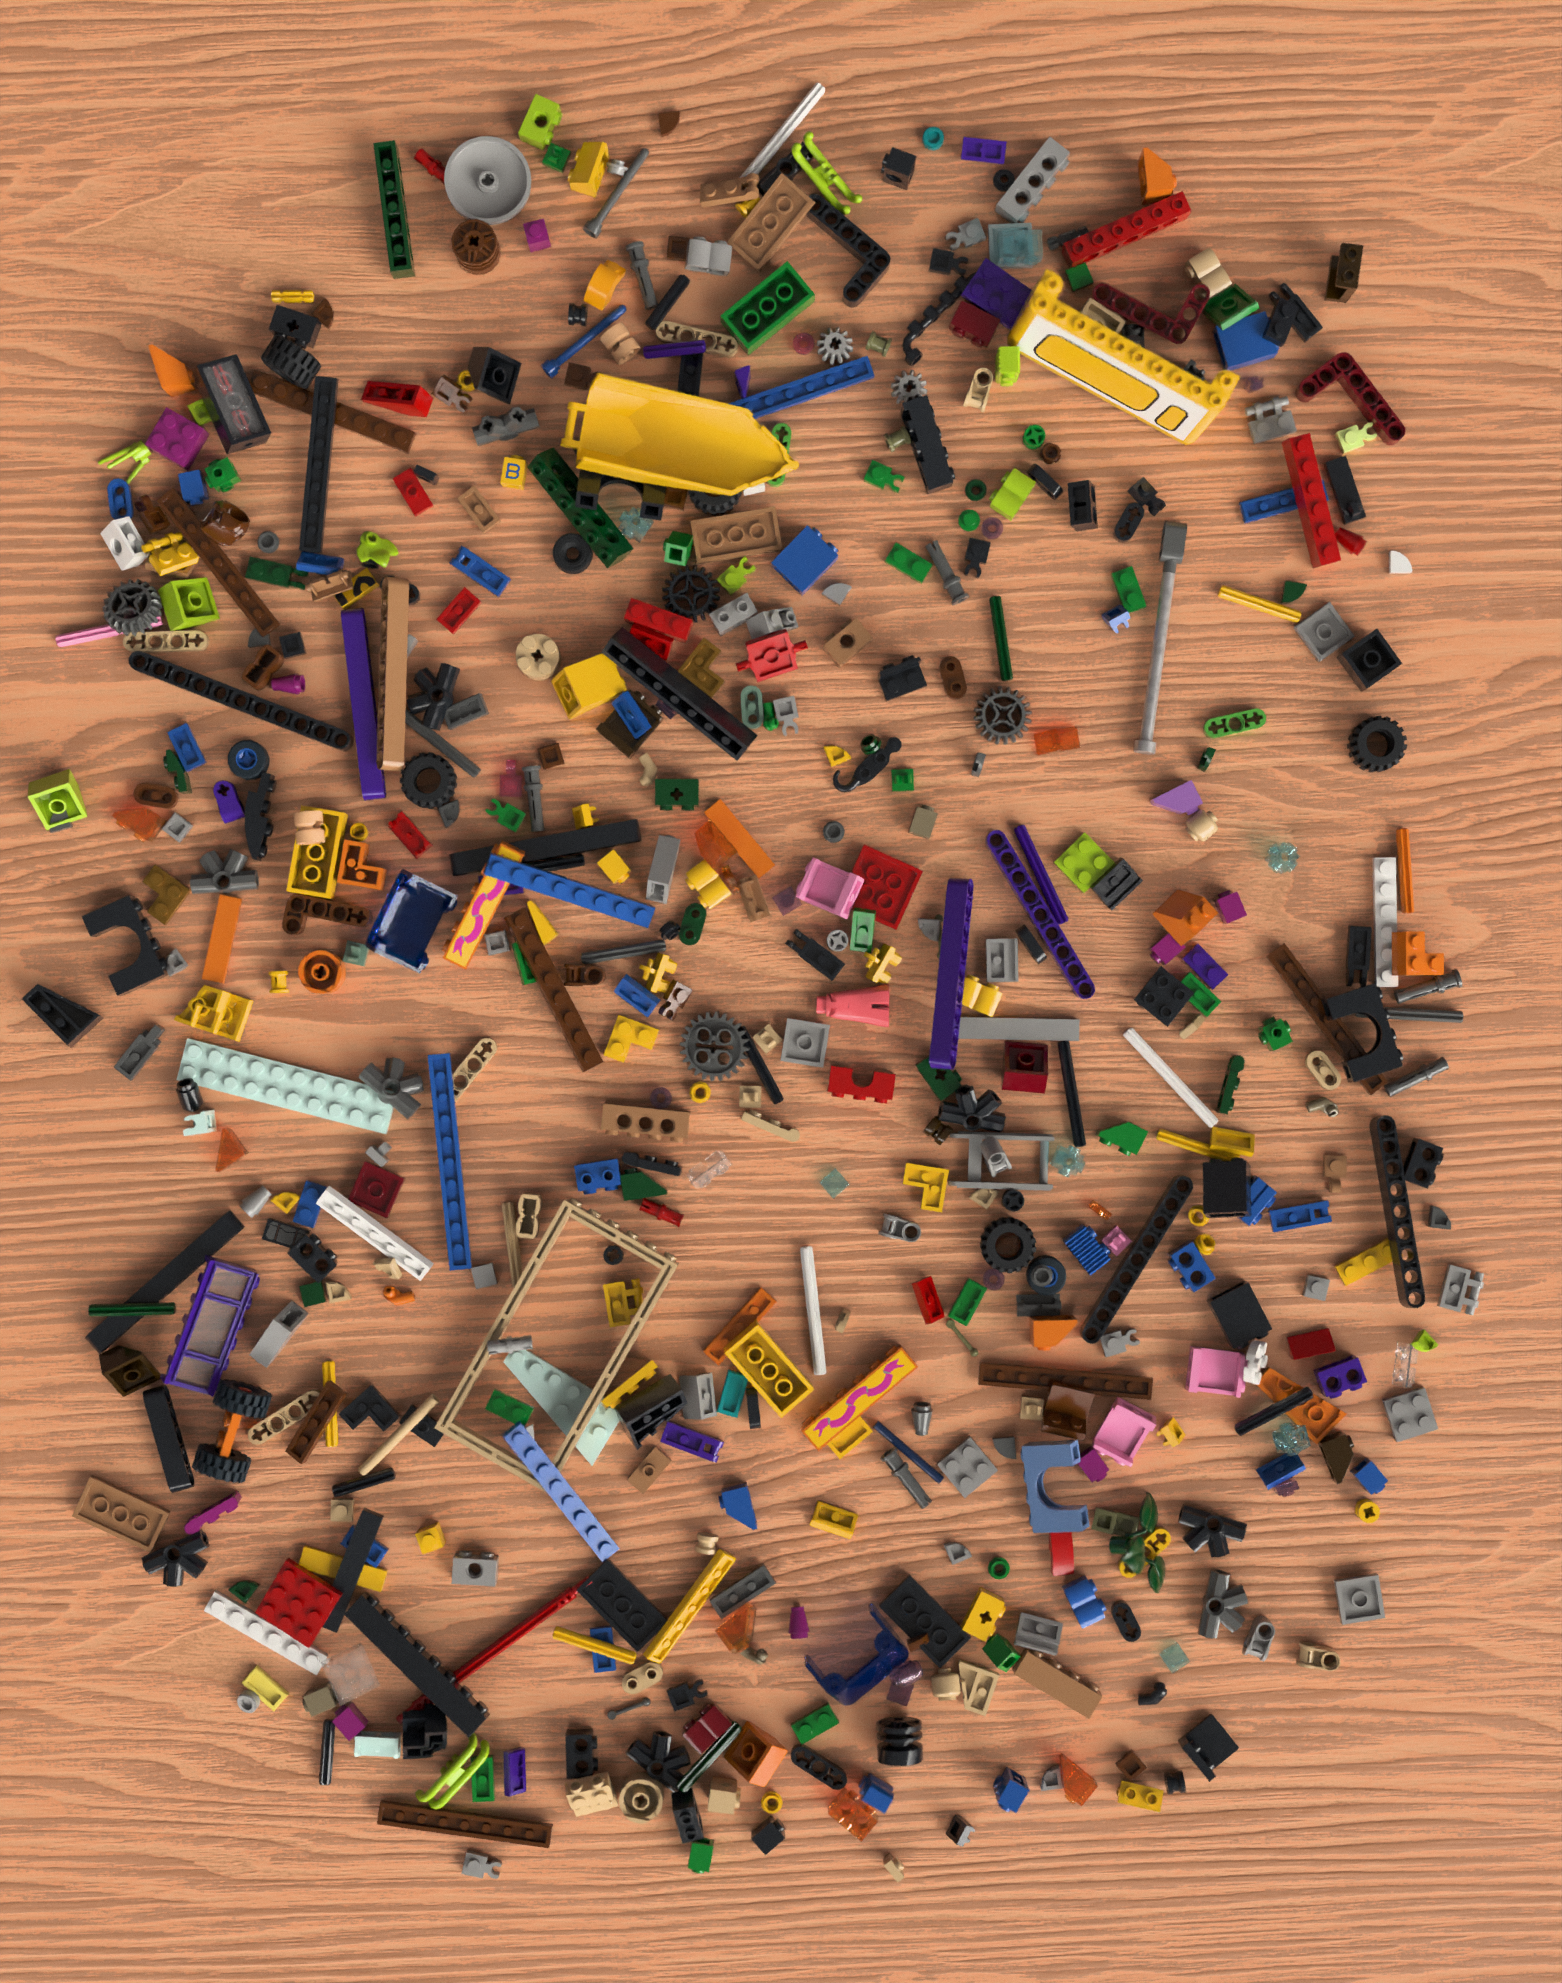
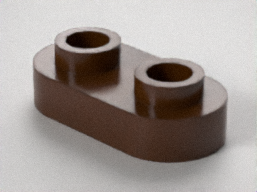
(953, 677)
(157, 795)

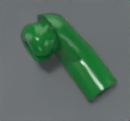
(769, 720)

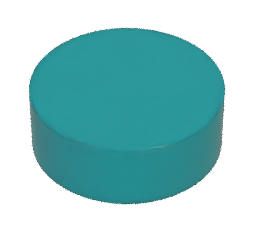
(933, 138)

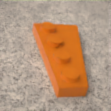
(1315, 1414)

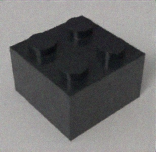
(1369, 660)

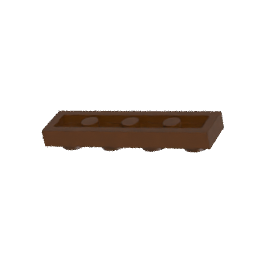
(316, 1422)

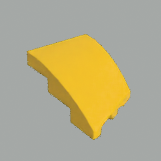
(217, 1013)

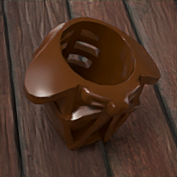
(225, 523)

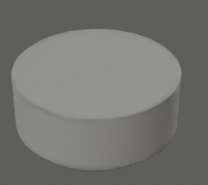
(248, 1701)

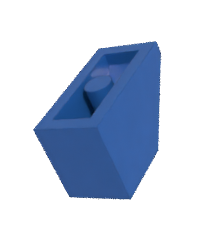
(738, 1504)

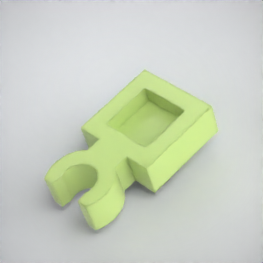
(1352, 437)

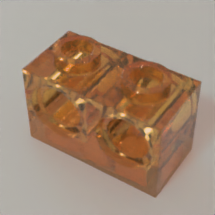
(849, 1817)

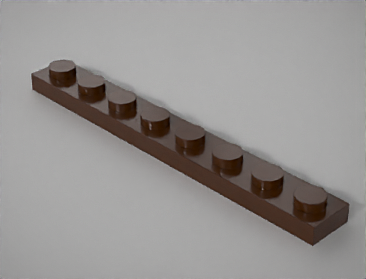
(345, 416)
(218, 563)
(553, 989)
(1310, 998)
(1042, 1378)
(464, 1824)

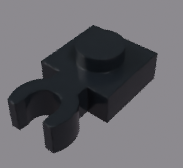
(943, 262)
(1144, 494)
(977, 554)
(683, 1695)

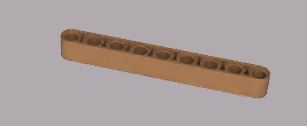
(392, 674)

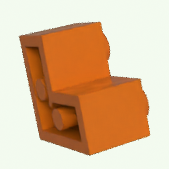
(354, 870)
(1410, 955)

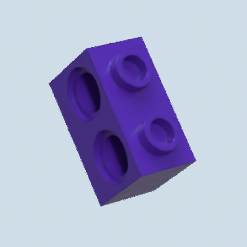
(1339, 1370)

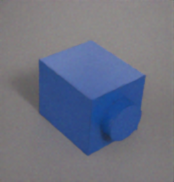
(193, 487)
(1369, 1476)

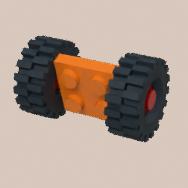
(221, 1460)

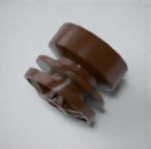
(476, 259)

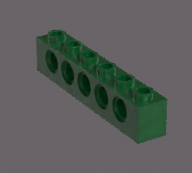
(394, 209)
(592, 525)

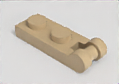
(771, 1126)

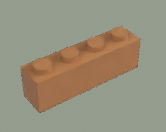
(1057, 1682)

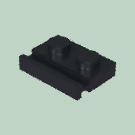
(1116, 883)

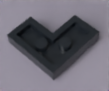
(370, 1404)

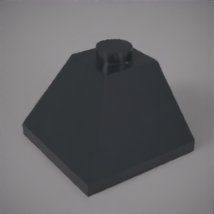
(493, 373)

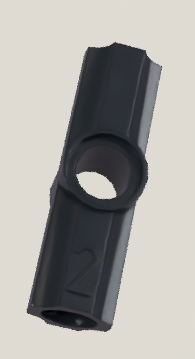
(787, 162)

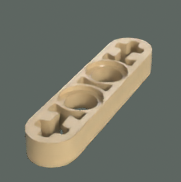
(698, 334)
(166, 638)
(469, 1074)
(286, 1417)

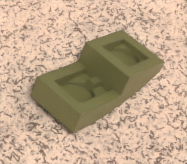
(1114, 1522)

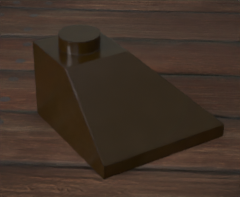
(127, 1369)

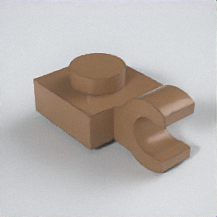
(1334, 1168)

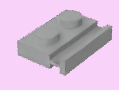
(1002, 960)
(1038, 1633)

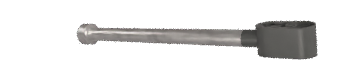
(1171, 554)

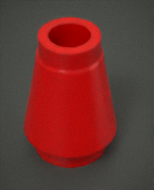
(1350, 541)

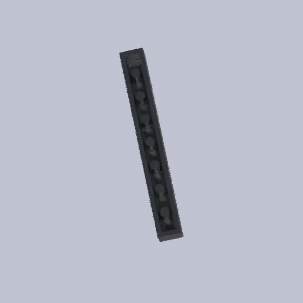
(679, 693)
(417, 1664)

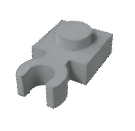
(969, 234)
(786, 711)
(1115, 1342)
(477, 1864)

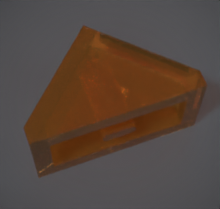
(230, 1150)

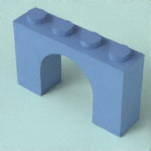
(1046, 1514)

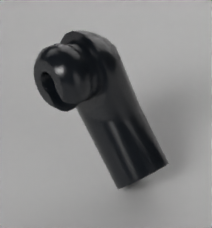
(1155, 1697)

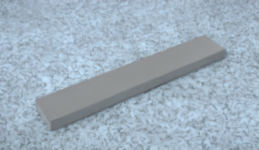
(1019, 1029)

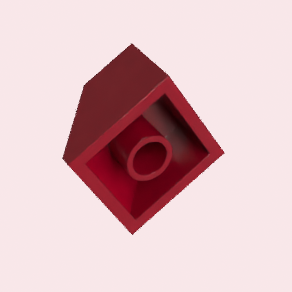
(1025, 1067)

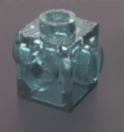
(633, 531)
(1275, 860)
(1061, 1156)
(1291, 1439)

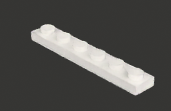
(1384, 919)
(374, 1233)
(264, 1632)

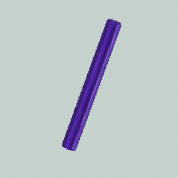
(1041, 874)

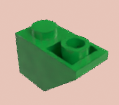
(1125, 1135)

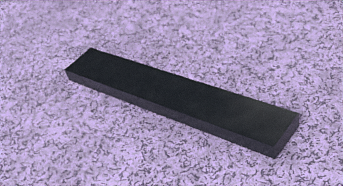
(353, 1564)

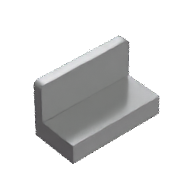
(699, 1396)

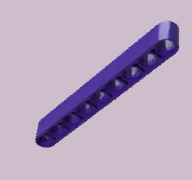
(362, 702)
(1049, 921)
(951, 973)

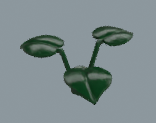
(1135, 1548)

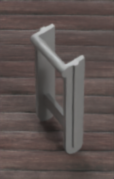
(975, 1159)

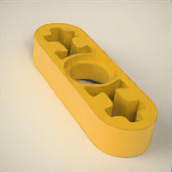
(1160, 1547)

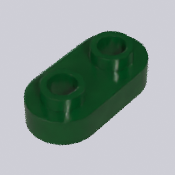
(693, 924)

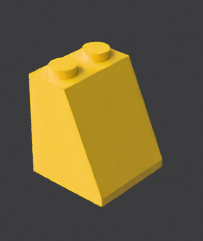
(588, 685)

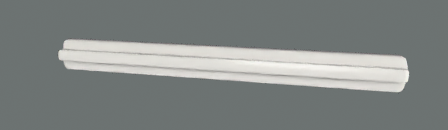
(785, 130)
(1170, 1077)
(813, 1310)

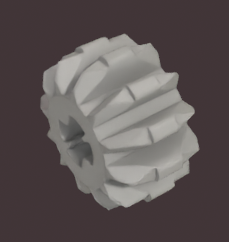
(843, 348)
(901, 383)

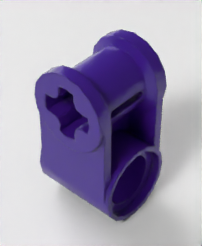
(230, 805)

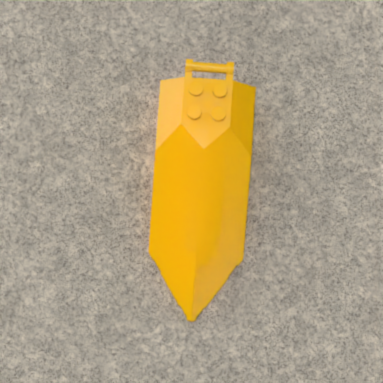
(672, 439)

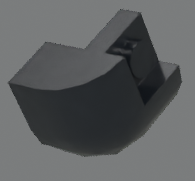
(423, 1732)

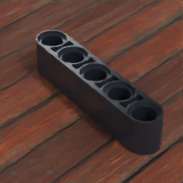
(168, 1438)

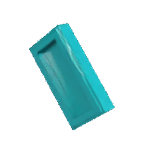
(732, 1393)

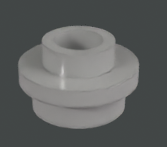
(616, 167)

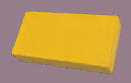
(1232, 1141)
(850, 1437)

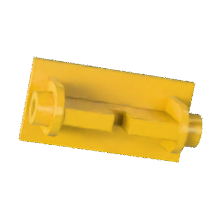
(1140, 1796)

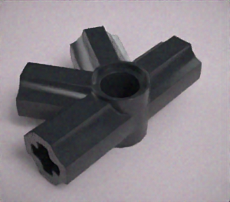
(428, 699)
(968, 1106)
(1214, 1536)
(176, 1565)
(660, 1753)

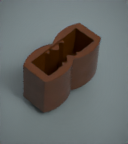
(260, 671)

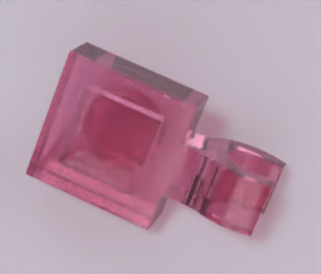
(511, 783)

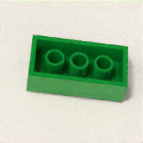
(767, 308)

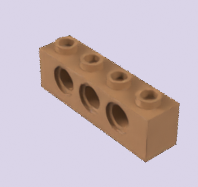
(612, 1112)

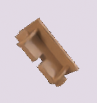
(332, 585)
(753, 898)

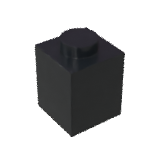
(768, 1834)

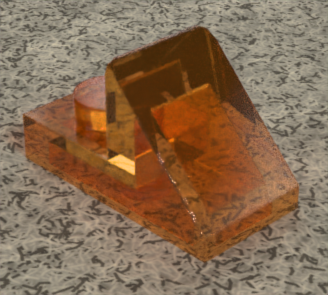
(1056, 740)

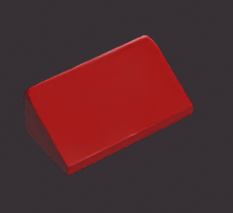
(1310, 1344)

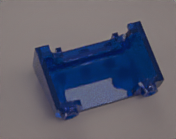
(409, 920)

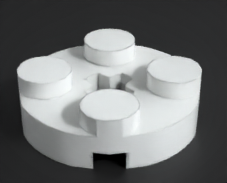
(1256, 1360)

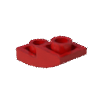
(1061, 1553)

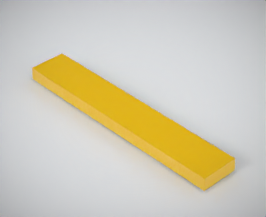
(689, 1606)

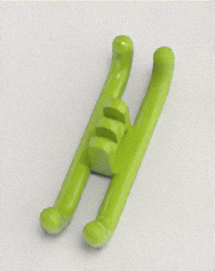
(823, 174)
(455, 1774)

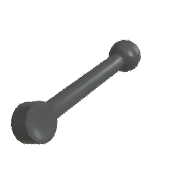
(612, 1714)

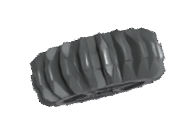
(137, 595)
(1009, 723)

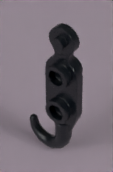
(869, 767)

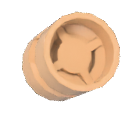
(618, 341)
(309, 827)

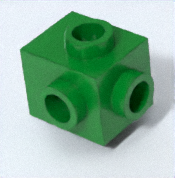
(222, 475)
(1282, 1033)

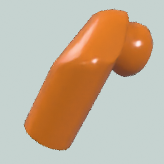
(396, 1297)

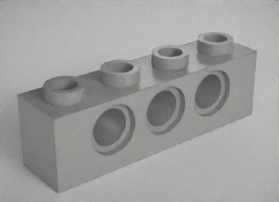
(1051, 153)

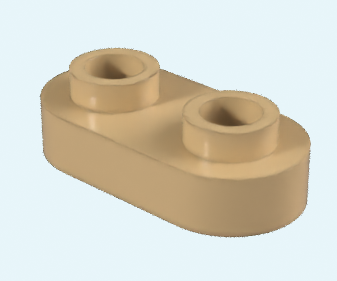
(1323, 1069)
(641, 1677)

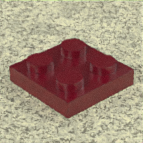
(376, 1189)

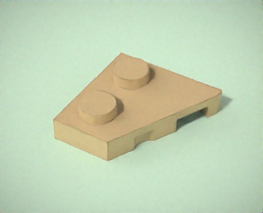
(977, 1686)

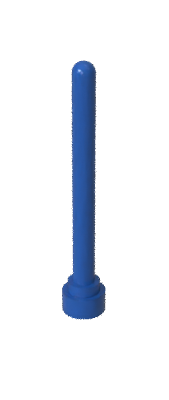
(552, 366)

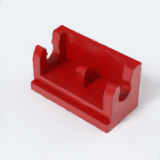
(410, 835)

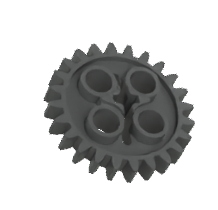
(715, 1027)

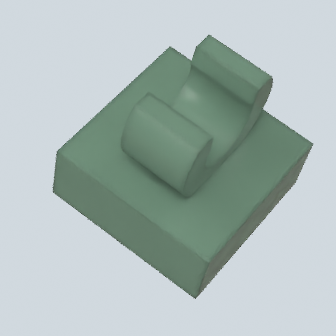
(355, 953)

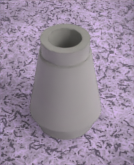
(254, 1202)

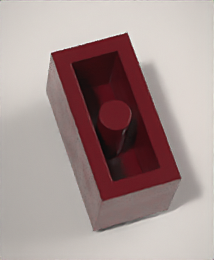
(974, 324)

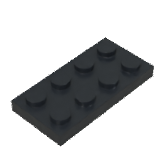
(622, 1605)
(920, 1613)

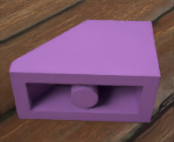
(1180, 799)

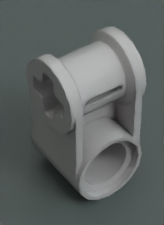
(994, 1156)
(898, 1228)
(1258, 1642)

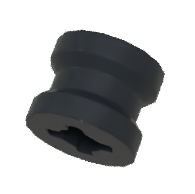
(577, 314)
(1015, 1202)
(1174, 1782)

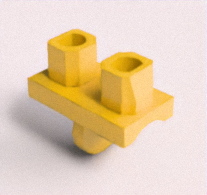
(878, 961)
(654, 971)

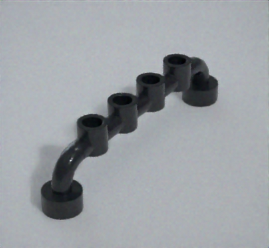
(931, 315)

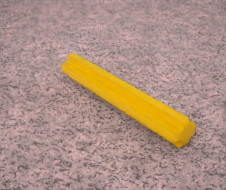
(1259, 604)
(1193, 1145)
(331, 1431)
(594, 1645)

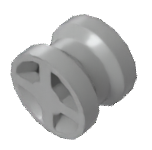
(837, 940)

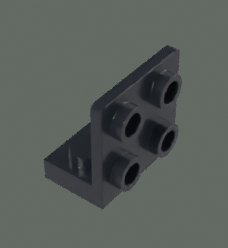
(902, 678)
(1208, 1745)

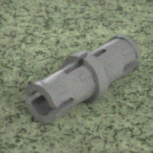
(509, 1345)

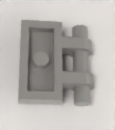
(1273, 426)
(1455, 1287)

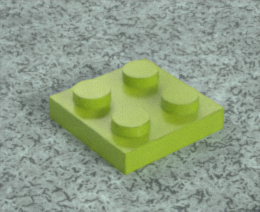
(1084, 862)

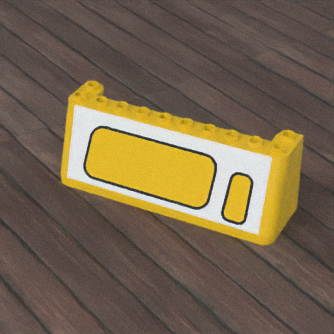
(1116, 366)

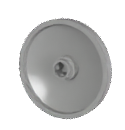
(487, 180)

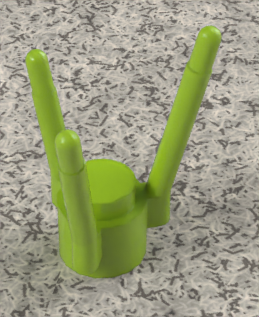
(136, 450)

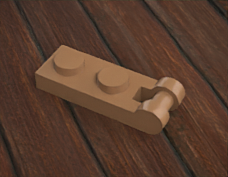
(729, 191)

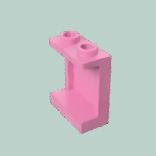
(829, 888)
(1215, 1371)
(1123, 1431)

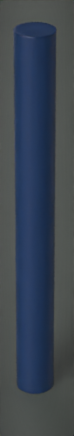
(907, 1451)

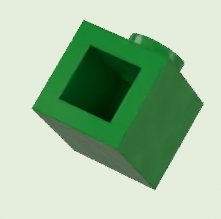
(678, 548)
(1001, 1652)
(701, 1855)

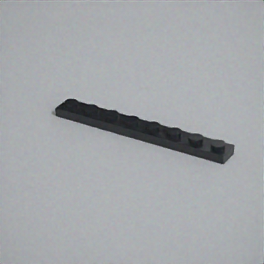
(318, 464)

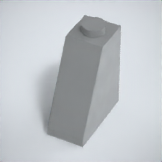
(662, 869)
(278, 1334)

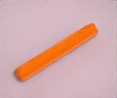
(1404, 869)

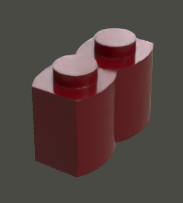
(706, 1727)

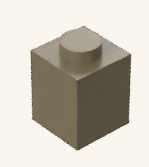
(923, 822)
(319, 1699)

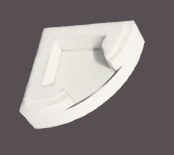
(1398, 563)

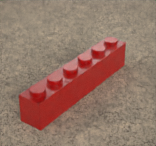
(1311, 500)

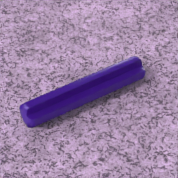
(674, 349)

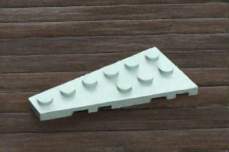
(563, 1400)

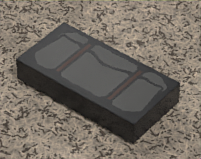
(283, 1233)

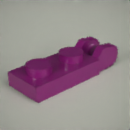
(212, 1512)

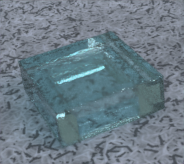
(834, 1183)
(1174, 1657)

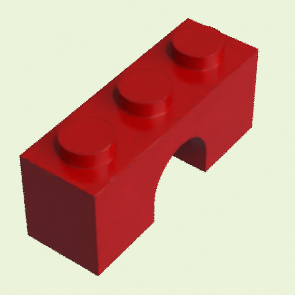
(658, 620)
(880, 1087)

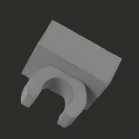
(379, 1154)

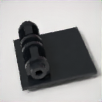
(1163, 996)

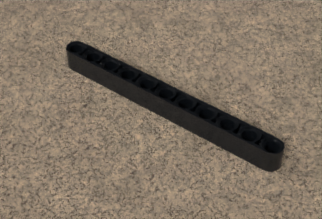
(231, 697)

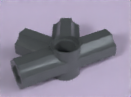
(505, 426)
(217, 870)
(392, 1078)
(1224, 1612)

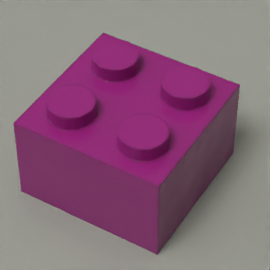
(177, 439)

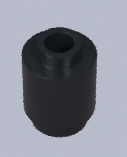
(189, 1095)

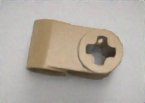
(979, 393)
(1313, 1657)

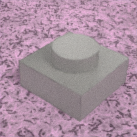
(1316, 1287)

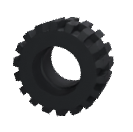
(291, 361)
(713, 504)
(1394, 739)
(415, 767)
(1015, 1262)

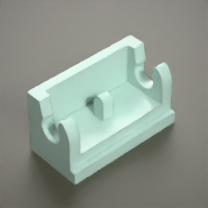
(203, 1123)
(378, 1744)

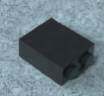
(1226, 1188)
(1239, 1315)

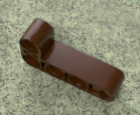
(329, 913)

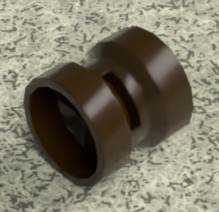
(942, 1132)

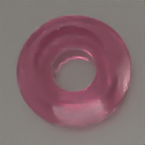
(803, 337)

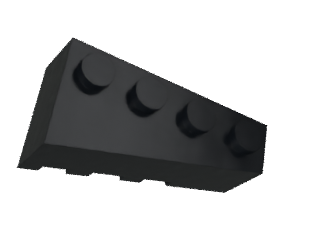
(927, 444)

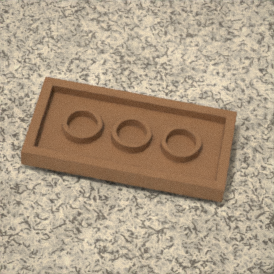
(771, 222)
(736, 535)
(121, 1513)

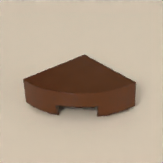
(668, 122)
(324, 313)
(914, 1642)

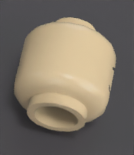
(1202, 825)
(945, 1685)

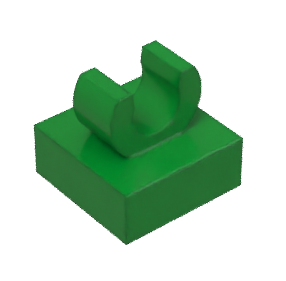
(556, 157)
(902, 780)

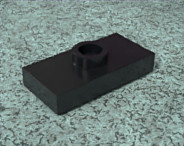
(425, 1428)

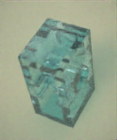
(1030, 243)

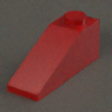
(397, 397)

